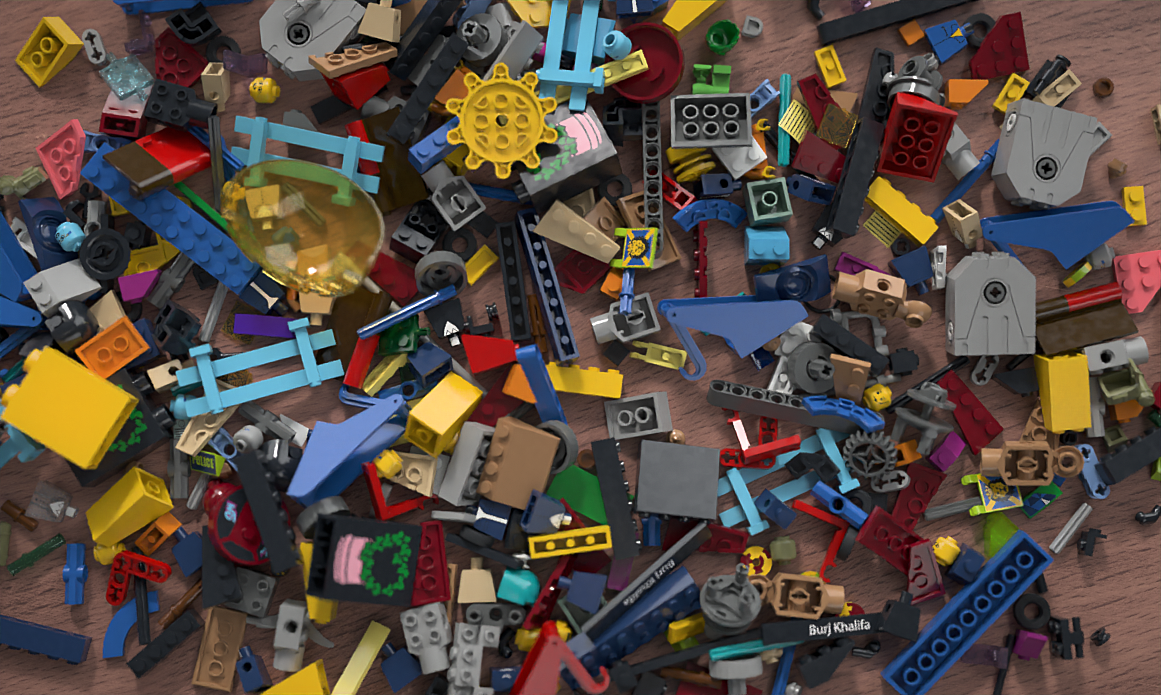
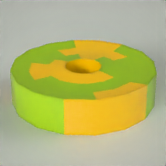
(1077, 274)

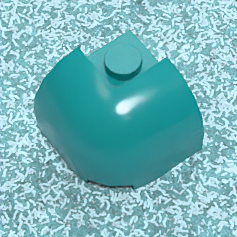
(520, 586)

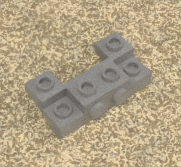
(467, 656)

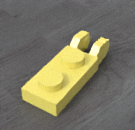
(660, 355)
(383, 372)

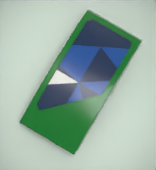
(1039, 499)

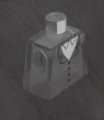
(51, 503)

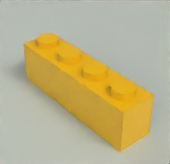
(900, 211)
(585, 382)
(570, 541)

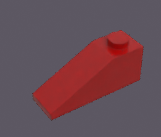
(673, 193)

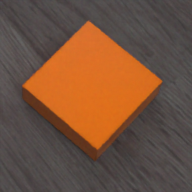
(911, 33)

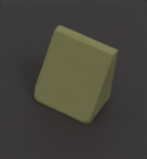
(1114, 437)

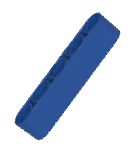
(540, 384)

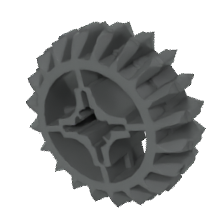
(853, 453)

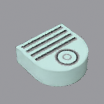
(180, 427)

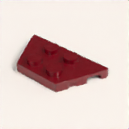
(580, 271)

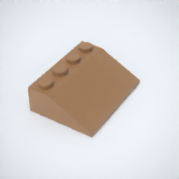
(517, 462)

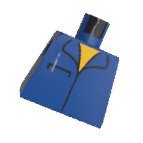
(948, 39)

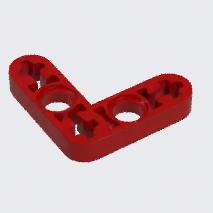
(755, 465)
(130, 568)

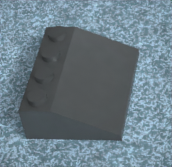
(711, 121)

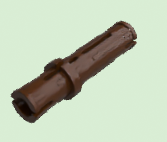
(532, 301)
(182, 604)
(694, 677)

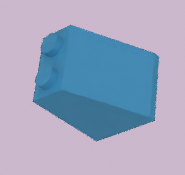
(571, 37)
(765, 245)

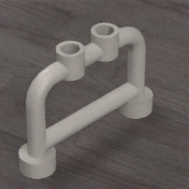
(877, 330)

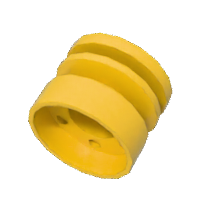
(691, 163)

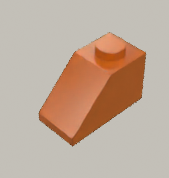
(962, 91)
(613, 284)
(1124, 411)
(906, 452)
(157, 533)

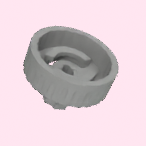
(736, 671)

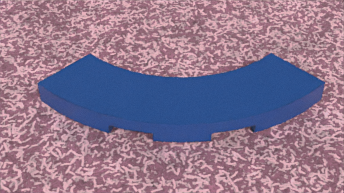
(709, 209)
(843, 408)
(121, 624)

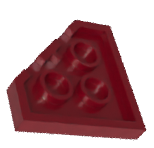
(1001, 50)
(177, 61)

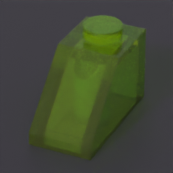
(997, 532)

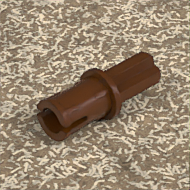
(19, 515)

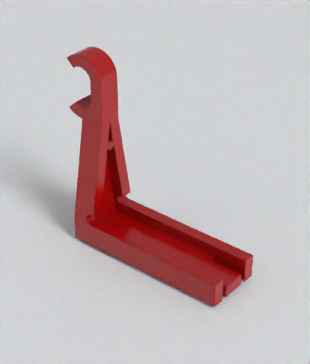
(763, 451)
(382, 511)
(836, 538)

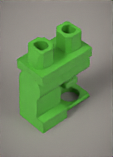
(719, 82)

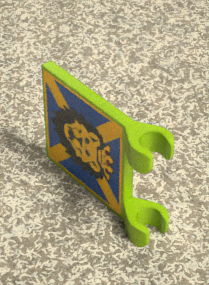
(638, 248)
(993, 493)

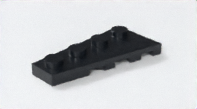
(874, 96)
(219, 576)

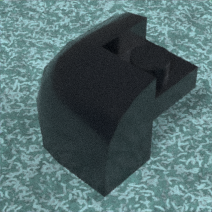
(194, 26)
(622, 121)
(73, 326)
(175, 328)
(282, 462)

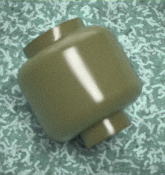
(783, 550)

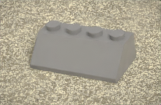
(519, 51)
(467, 465)

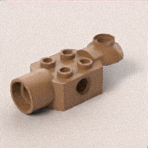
(880, 297)
(1029, 462)
(799, 595)

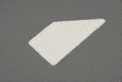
(301, 430)

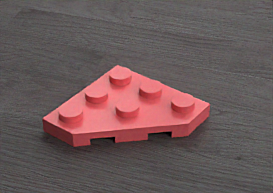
(63, 157)
(1138, 277)

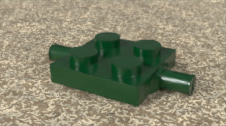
(402, 337)

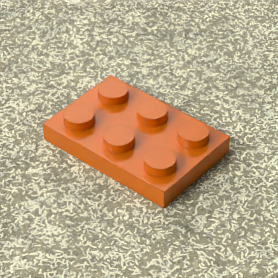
(112, 348)

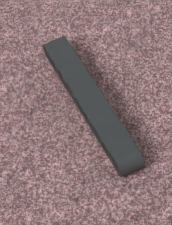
(653, 163)
(774, 405)

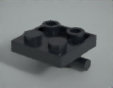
(1045, 76)
(1063, 638)

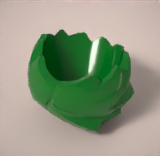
(722, 36)

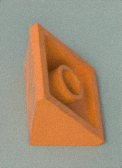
(517, 384)

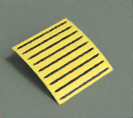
(796, 121)
(882, 229)

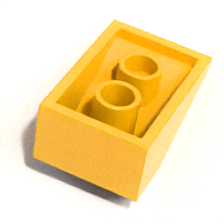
(48, 50)

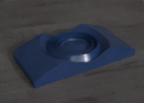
(42, 219)
(798, 281)

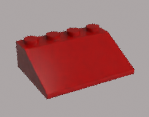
(915, 138)

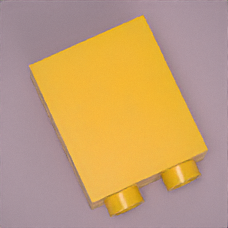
(67, 407)

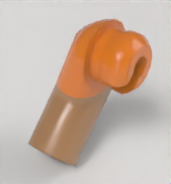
(291, 298)

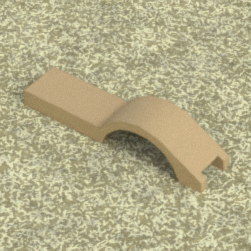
(1057, 90)

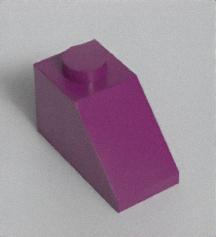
(138, 285)
(946, 452)
(1028, 644)

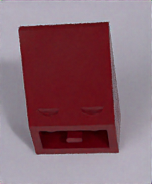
(125, 117)

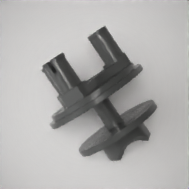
(929, 425)
(730, 602)

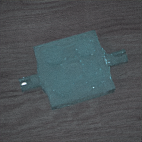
(126, 77)

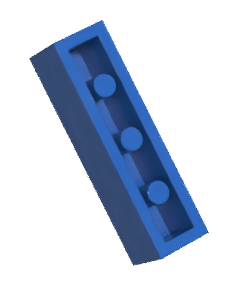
(433, 147)

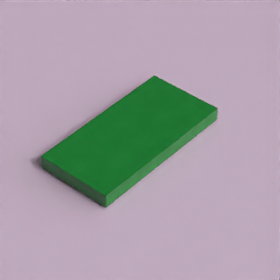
(581, 493)

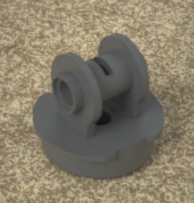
(917, 81)

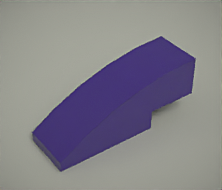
(263, 326)

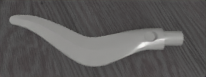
(271, 622)

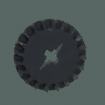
(93, 248)

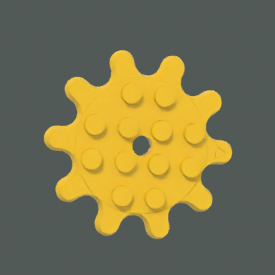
(501, 98)

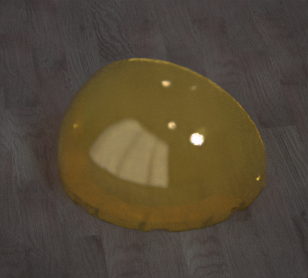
(304, 225)

